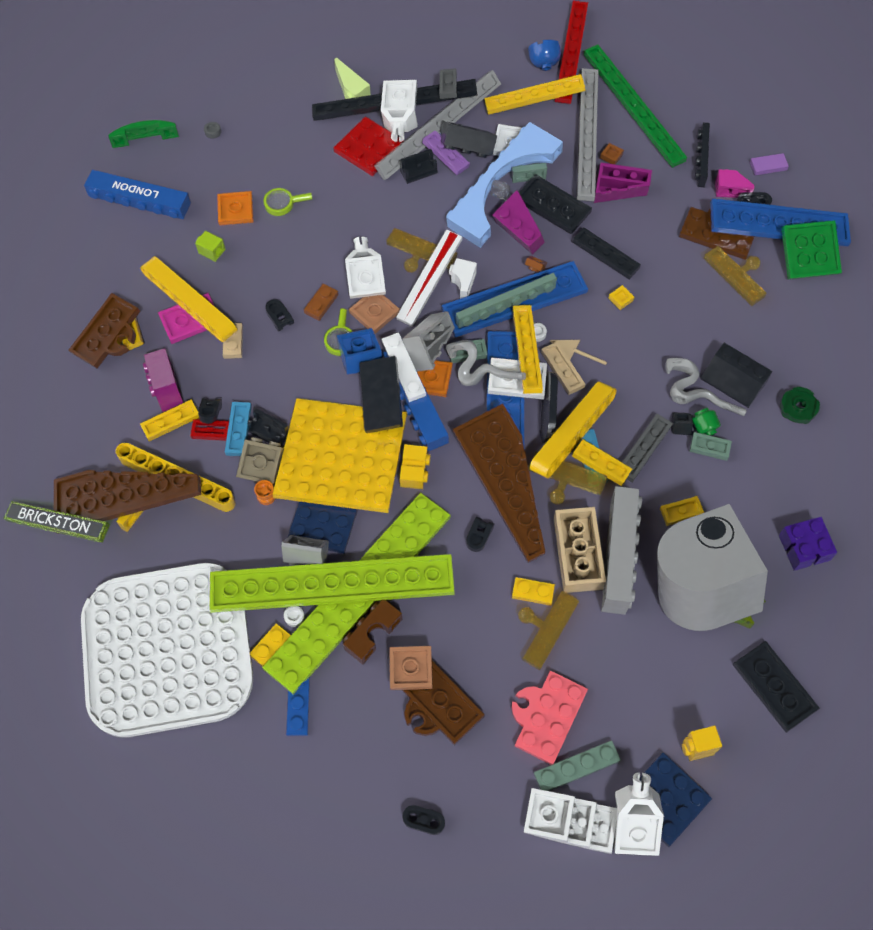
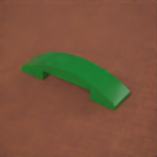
(142, 129)

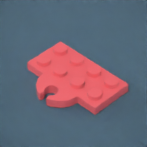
(547, 716)

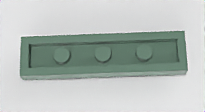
(577, 766)

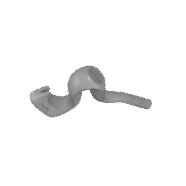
(464, 374)
(681, 397)

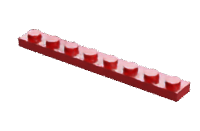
(573, 44)

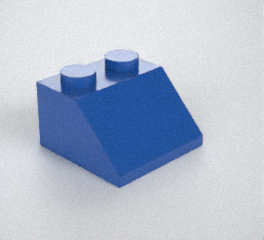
(358, 348)

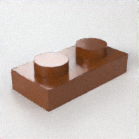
(321, 302)

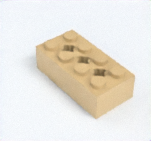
(590, 553)

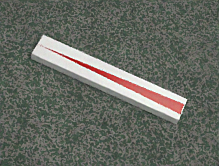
(429, 278)

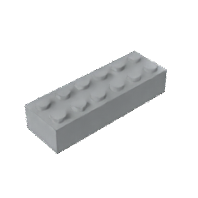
(621, 550)

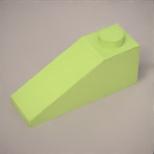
(351, 83)

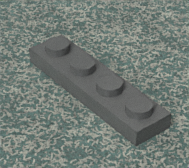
(646, 445)

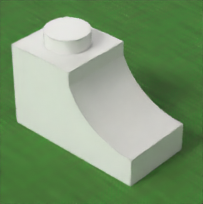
(463, 275)

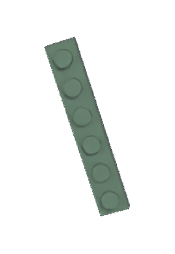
(506, 300)

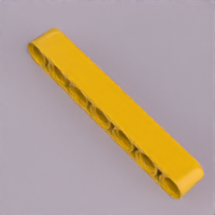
(188, 299)
(573, 429)
(153, 462)

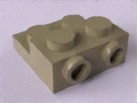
(260, 460)

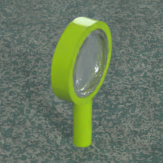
(280, 201)
(330, 337)

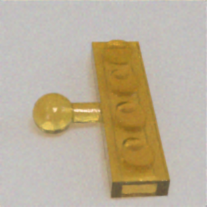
(414, 245)
(737, 275)
(577, 477)
(549, 628)

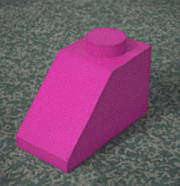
(731, 184)

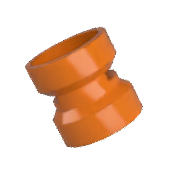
(263, 488)

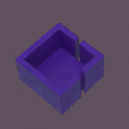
(810, 539)

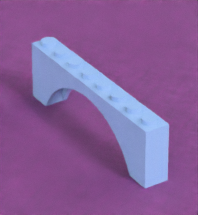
(529, 147)

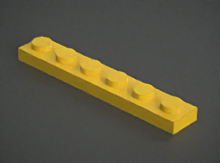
(534, 94)
(527, 349)

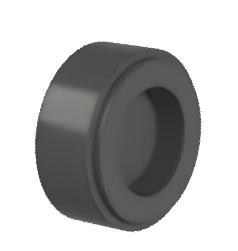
(212, 130)

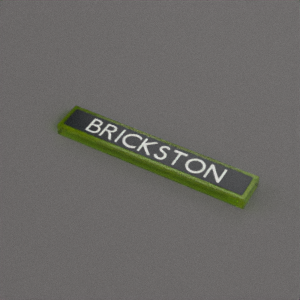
(57, 521)

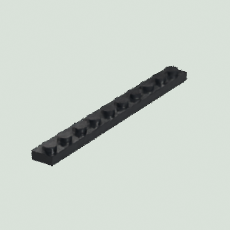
(373, 102)

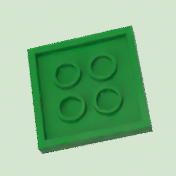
(811, 250)

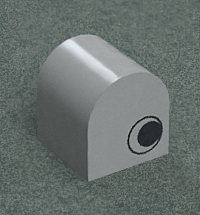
(709, 571)

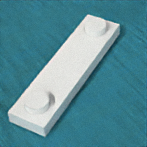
(407, 373)

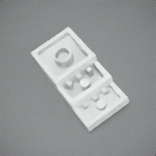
(571, 820)

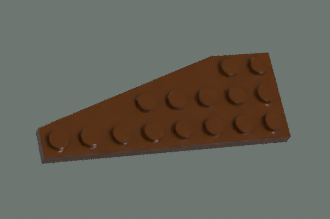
(500, 462)
(115, 495)

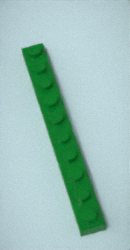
(635, 106)

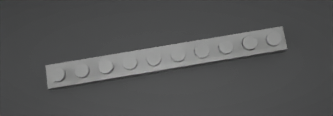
(450, 113)
(587, 136)

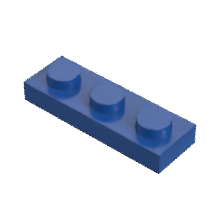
(298, 710)

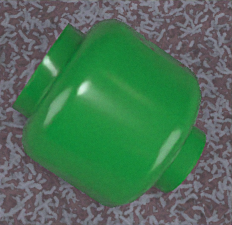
(706, 422)

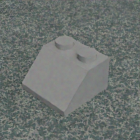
(304, 550)

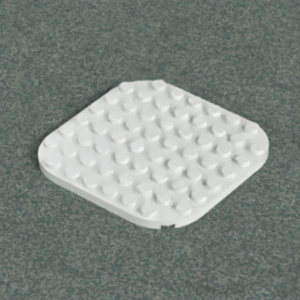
(161, 655)

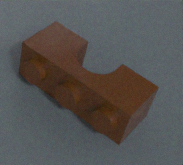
(383, 617)

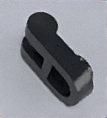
(276, 309)
(209, 410)
(475, 539)

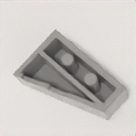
(427, 340)

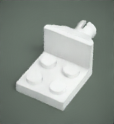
(399, 107)
(364, 271)
(638, 818)

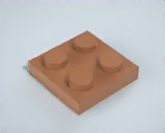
(374, 311)
(410, 668)

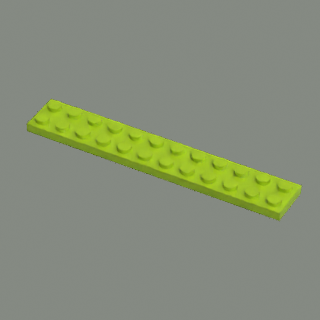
(331, 583)
(332, 622)

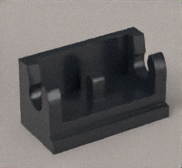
(418, 166)
(268, 428)

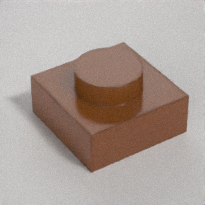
(611, 154)
(535, 264)

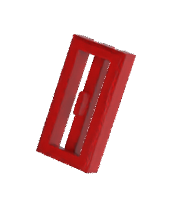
(209, 432)

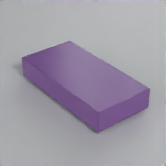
(769, 164)

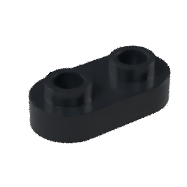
(755, 197)
(423, 821)

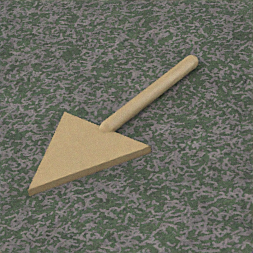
(570, 346)

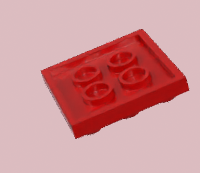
(366, 145)

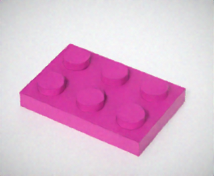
(180, 324)

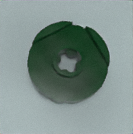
(795, 414)

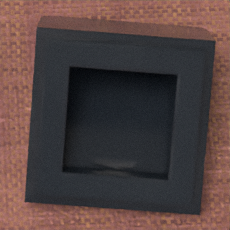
(682, 423)

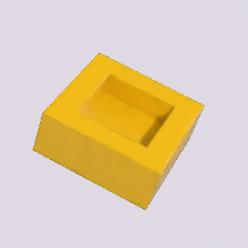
(621, 297)

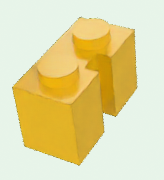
(413, 466)
(701, 743)

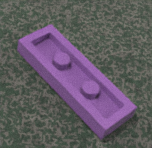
(449, 157)

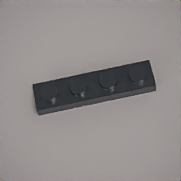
(703, 150)
(606, 253)

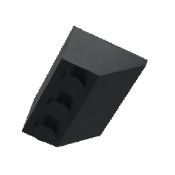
(467, 139)
(736, 375)

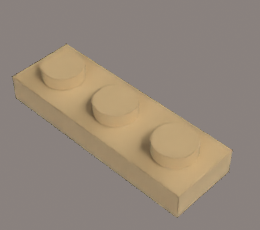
(563, 368)

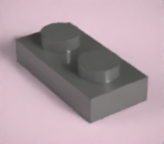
(448, 83)

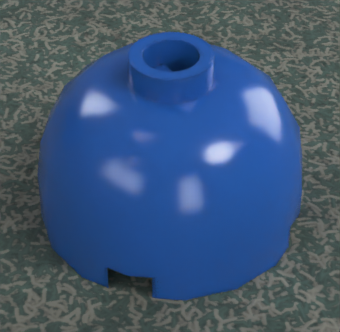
(545, 54)

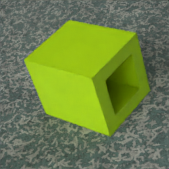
(210, 246)

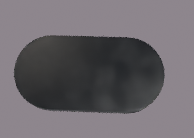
(549, 407)

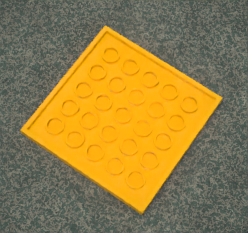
(334, 459)

